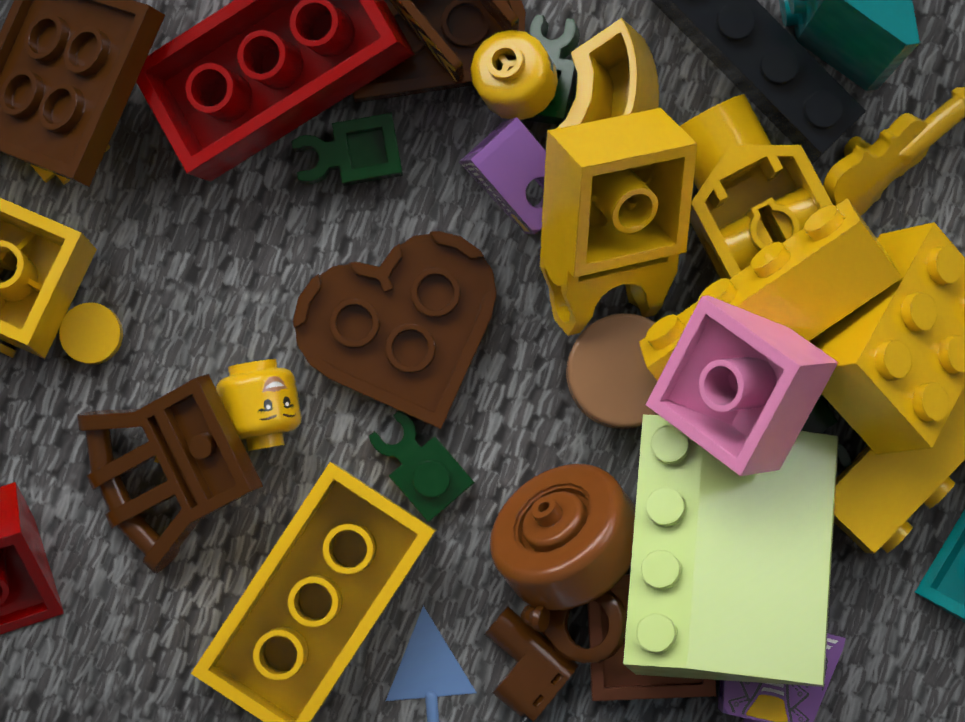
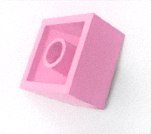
(740, 386)

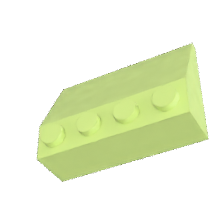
(730, 564)

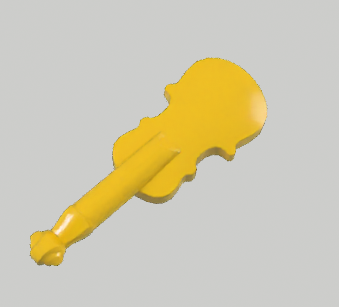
(872, 168)

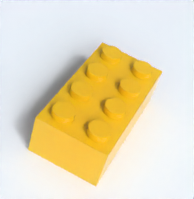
(314, 600)

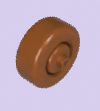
(564, 537)

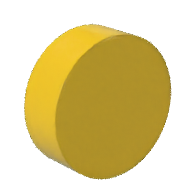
(91, 333)

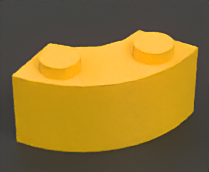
(613, 76)

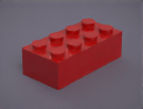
(263, 73)

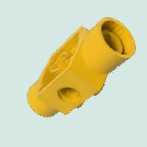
(747, 187)

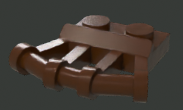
(196, 451)

